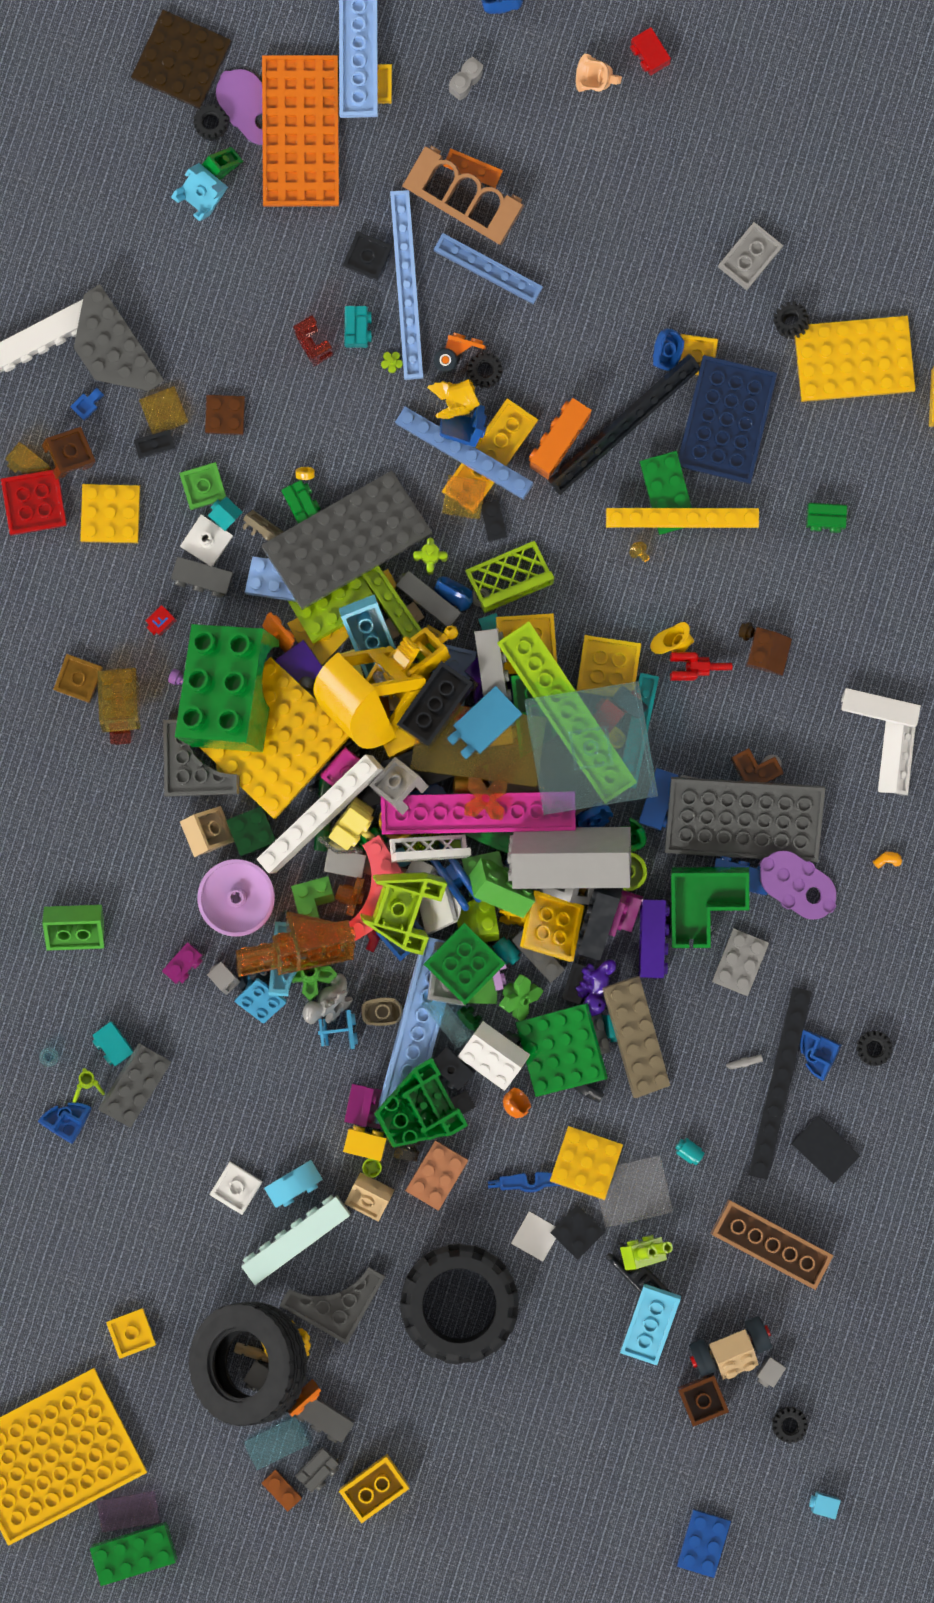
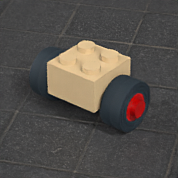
(733, 1352)

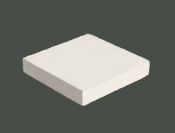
(438, 914)
(236, 1188)

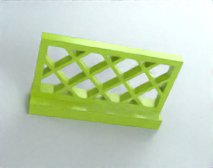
(516, 591)

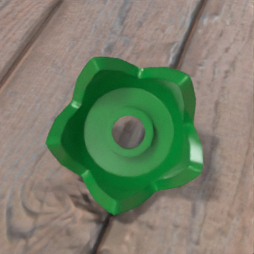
(638, 835)

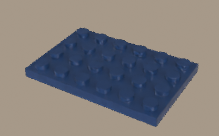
(726, 419)

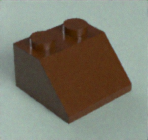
(768, 651)

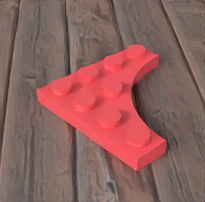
(380, 863)

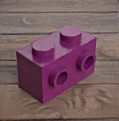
(182, 963)

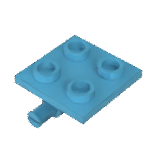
(350, 1018)

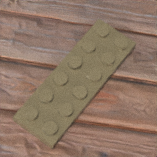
(636, 1036)

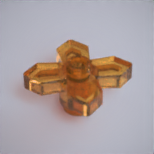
(494, 791)
(351, 895)

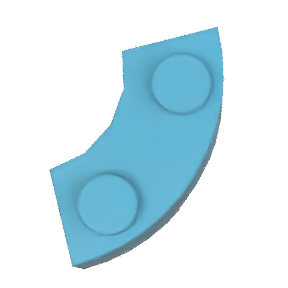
(294, 1183)

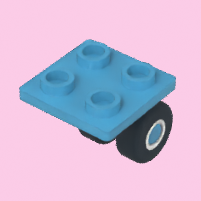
(256, 996)

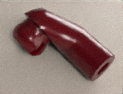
(373, 941)

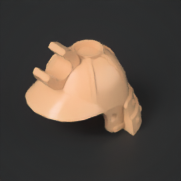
(594, 74)

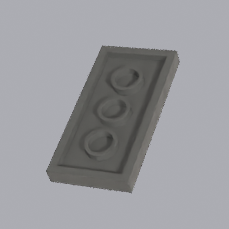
(134, 1085)

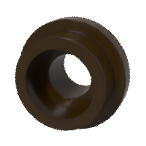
(746, 631)

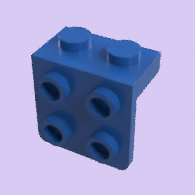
(465, 429)

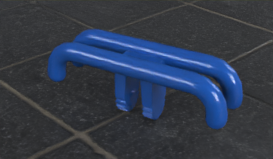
(455, 878)

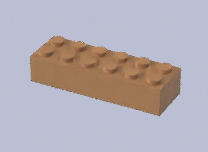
(771, 1244)

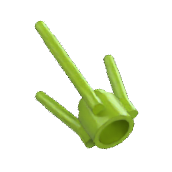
(86, 1081)

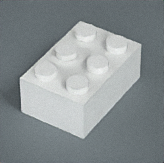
(493, 1056)

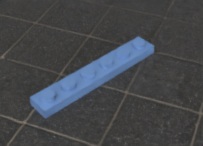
(488, 268)

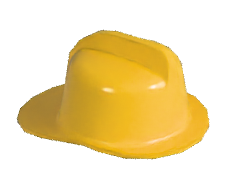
(672, 639)

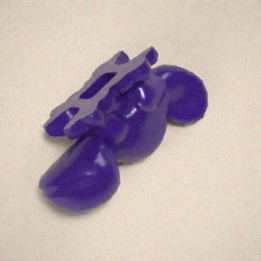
(593, 983)

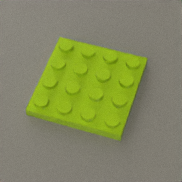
(324, 615)

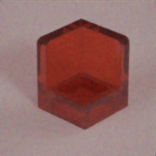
(120, 737)

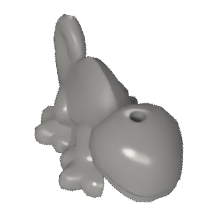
(330, 1002)

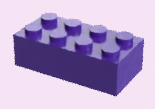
(652, 939)

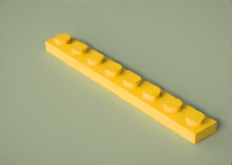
(683, 517)

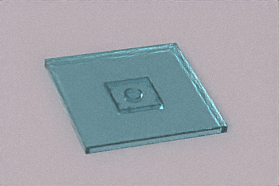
(591, 748)

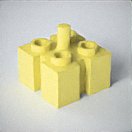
(353, 824)

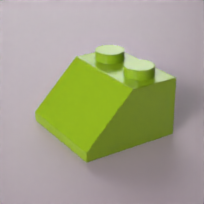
(481, 920)

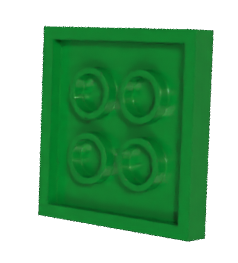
(464, 963)

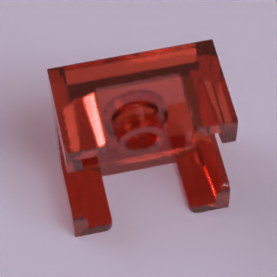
(303, 332)

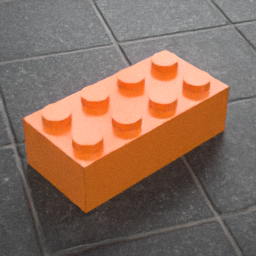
(560, 438)

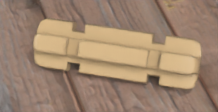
(251, 1352)

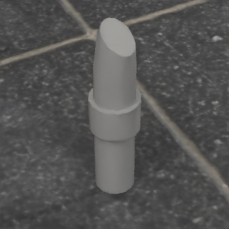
(745, 1062)

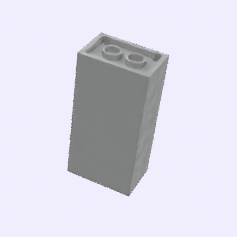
(571, 858)

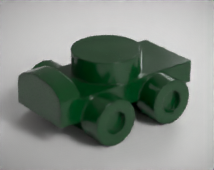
(468, 1019)

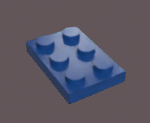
(703, 1543)

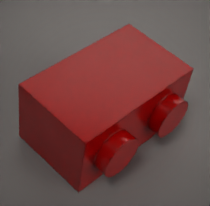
(650, 51)

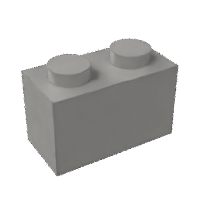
(345, 864)

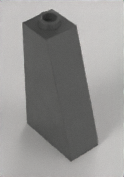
(428, 600)

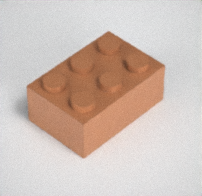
(436, 1175)

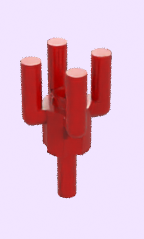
(695, 666)

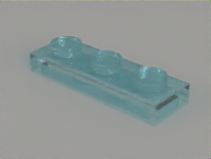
(448, 1022)

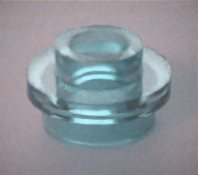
(42, 1057)

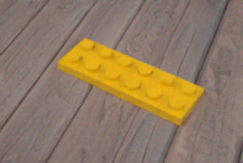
(501, 439)

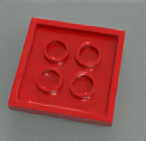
(33, 502)

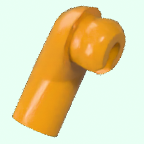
(888, 857)

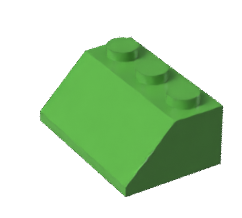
(73, 927)

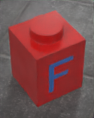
(160, 621)

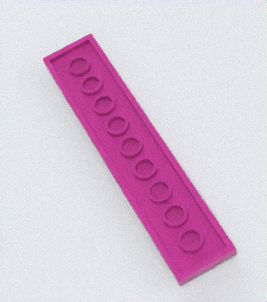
(446, 815)

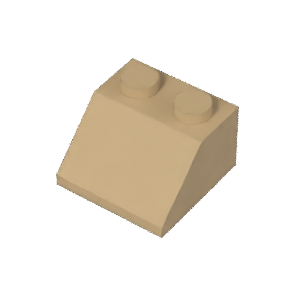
(207, 831)

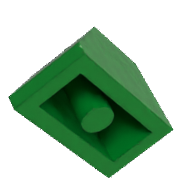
(222, 162)

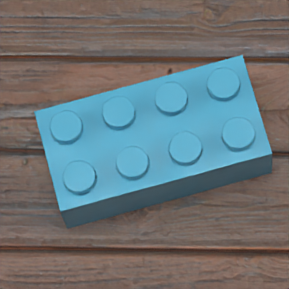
(366, 627)

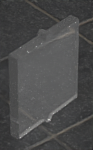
(337, 848)

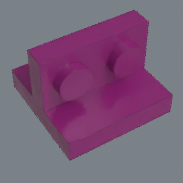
(626, 912)
(362, 1106)

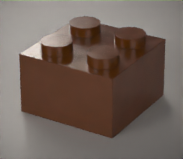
(703, 1399)

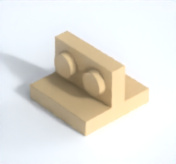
(369, 1196)

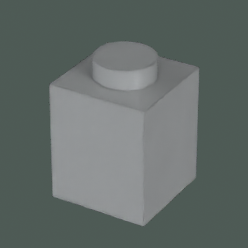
(223, 978)
(770, 1372)

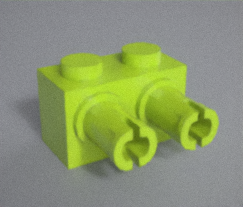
(645, 1252)

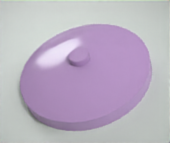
(236, 897)

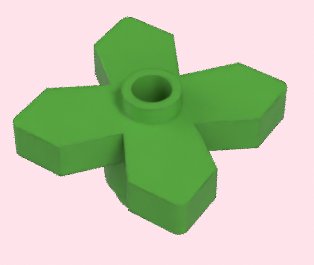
(310, 983)
(518, 997)

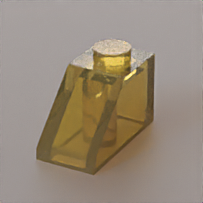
(25, 461)

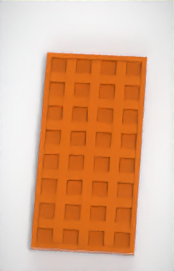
(300, 130)

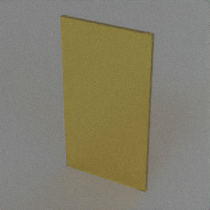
(506, 759)

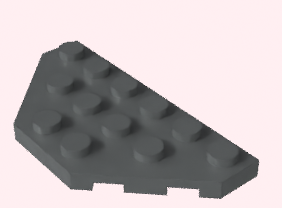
(110, 346)

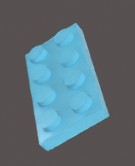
(650, 1324)

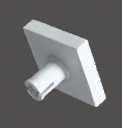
(206, 541)

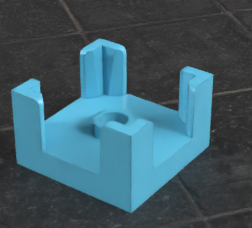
(201, 191)

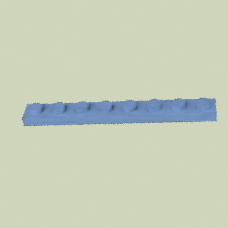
(465, 454)

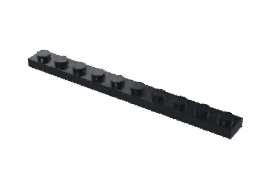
(624, 424)
(779, 1083)

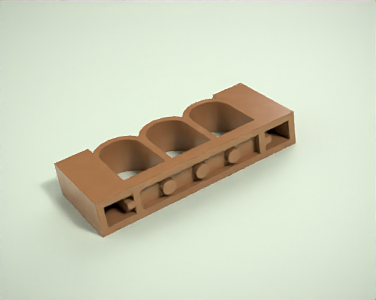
(424, 170)

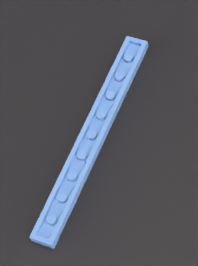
(406, 285)

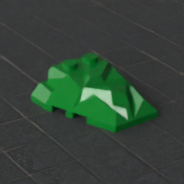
(419, 1108)

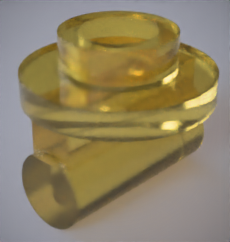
(638, 550)

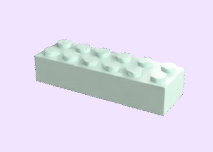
(296, 1239)

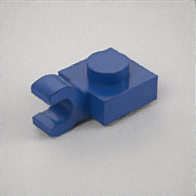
(85, 406)

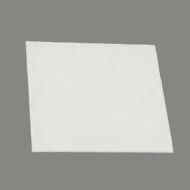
(535, 1236)

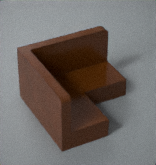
(750, 771)

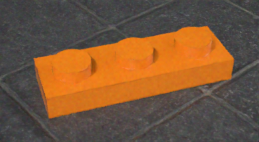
(486, 173)

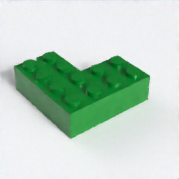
(700, 891)

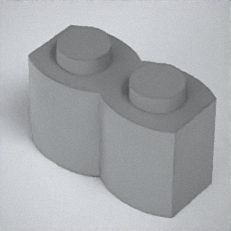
(468, 76)

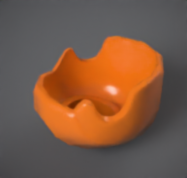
(516, 1103)

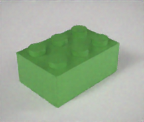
(492, 886)

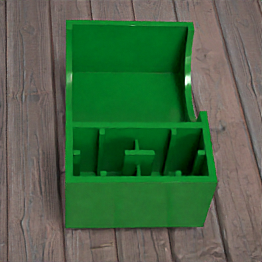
(223, 688)

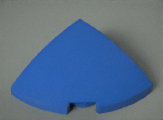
(819, 1053)
(66, 1121)

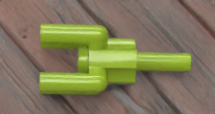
(430, 555)

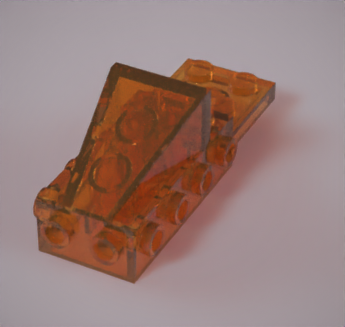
(303, 938)

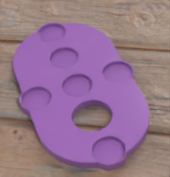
(241, 99)
(789, 878)

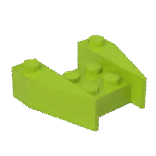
(399, 907)

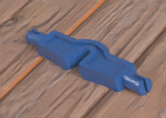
(519, 1181)

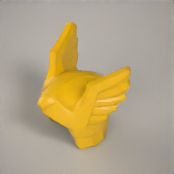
(459, 398)

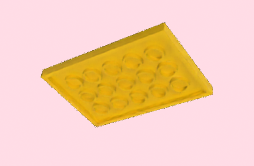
(855, 359)

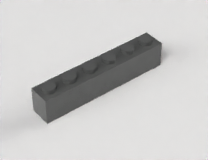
(318, 1413)

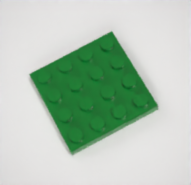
(562, 1050)

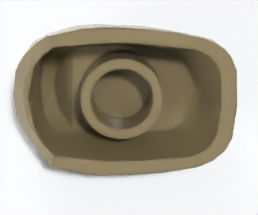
(381, 1011)

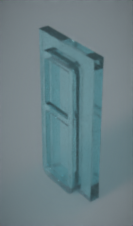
(276, 1443)

